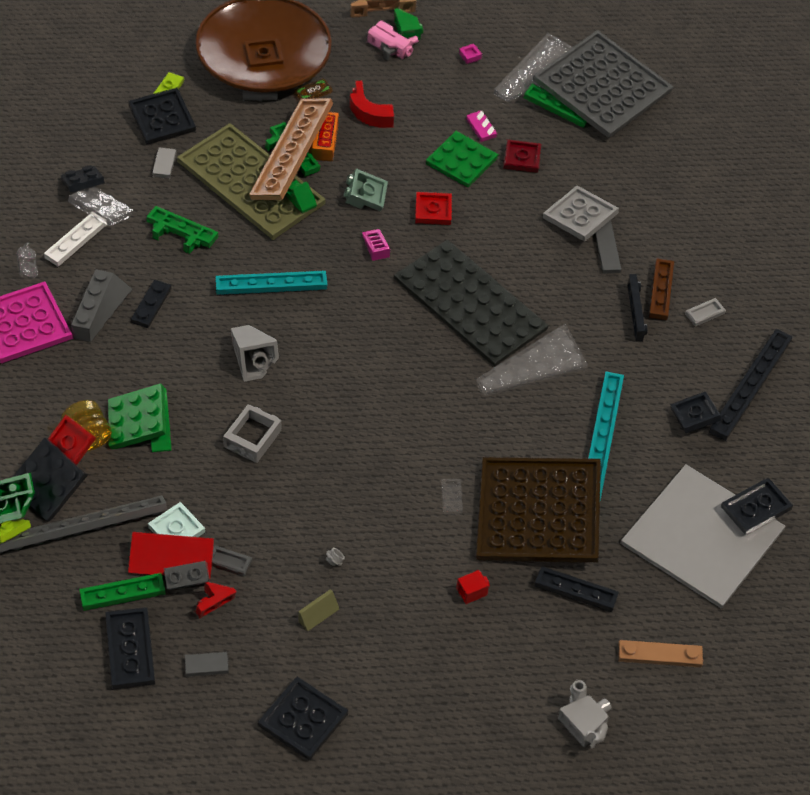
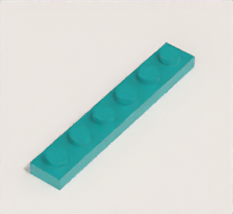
(271, 282)

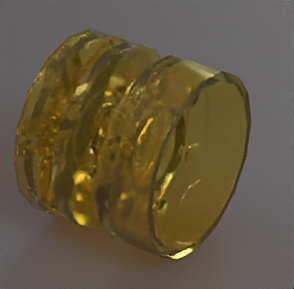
(90, 416)

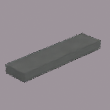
(607, 249)

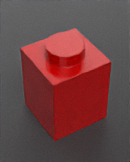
(472, 586)

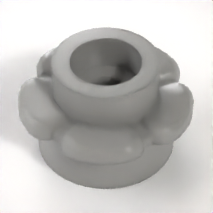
(334, 557)

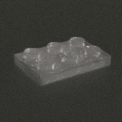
(100, 205)

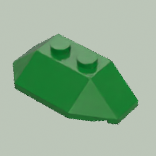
(15, 497)

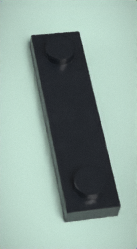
(634, 288)
(576, 589)

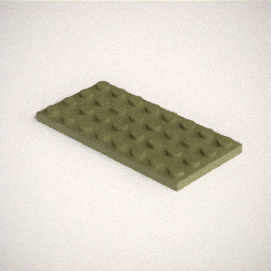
(230, 167)

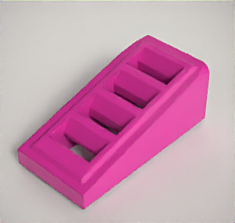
(378, 253)

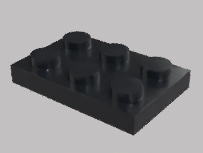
(756, 506)

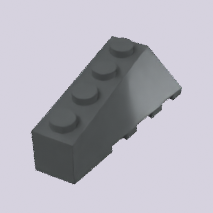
(98, 304)

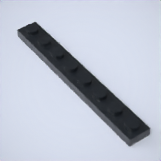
(751, 384)

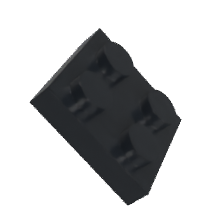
(82, 179)
(695, 412)

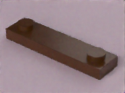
(661, 289)

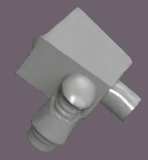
(584, 716)

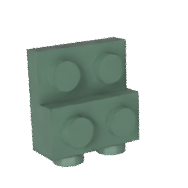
(365, 190)

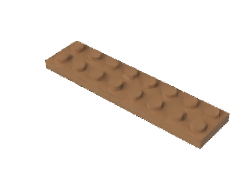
(291, 149)

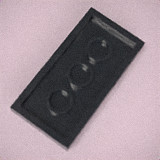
(130, 648)

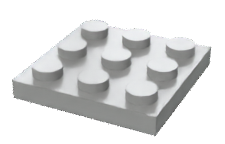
(580, 213)

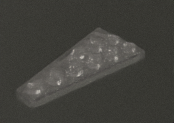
(521, 76)
(545, 359)

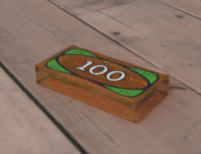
(314, 90)

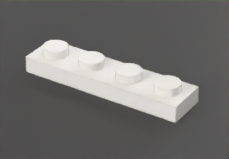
(74, 240)

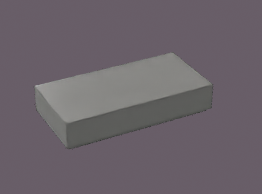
(164, 163)
(705, 312)

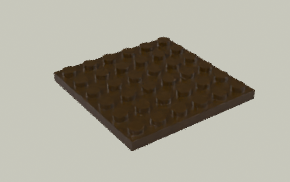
(539, 509)

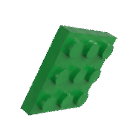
(461, 159)
(137, 416)

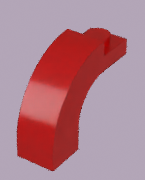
(370, 113)

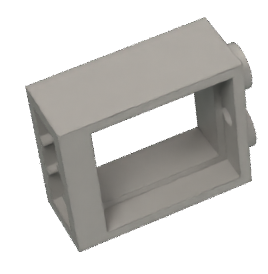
(244, 447)

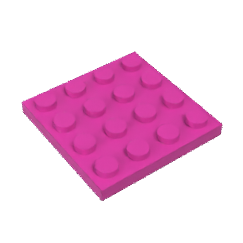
(30, 322)

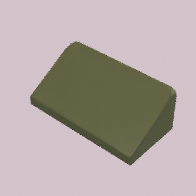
(318, 610)

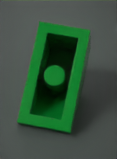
(407, 24)

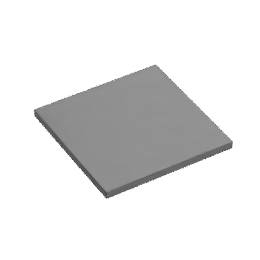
(697, 540)

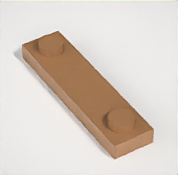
(660, 653)

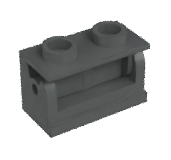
(187, 575)

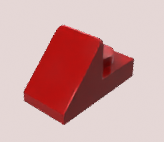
(217, 595)

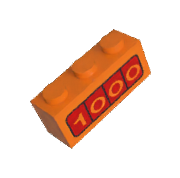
(324, 142)

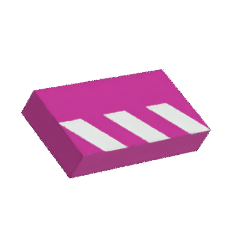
(481, 126)

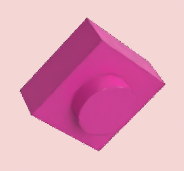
(470, 53)

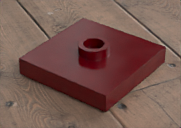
(522, 156)

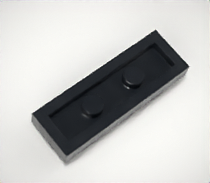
(151, 303)

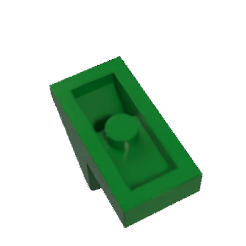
(301, 196)

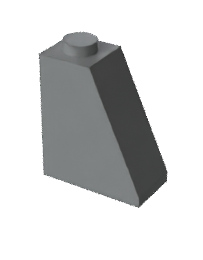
(253, 351)

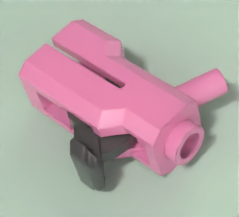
(389, 41)

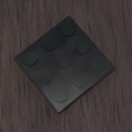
(162, 115)
(53, 478)
(303, 718)

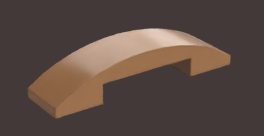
(361, 7)

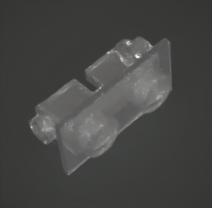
(26, 261)

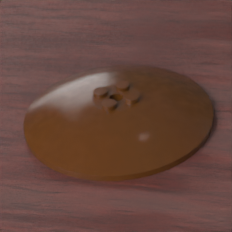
(286, 30)

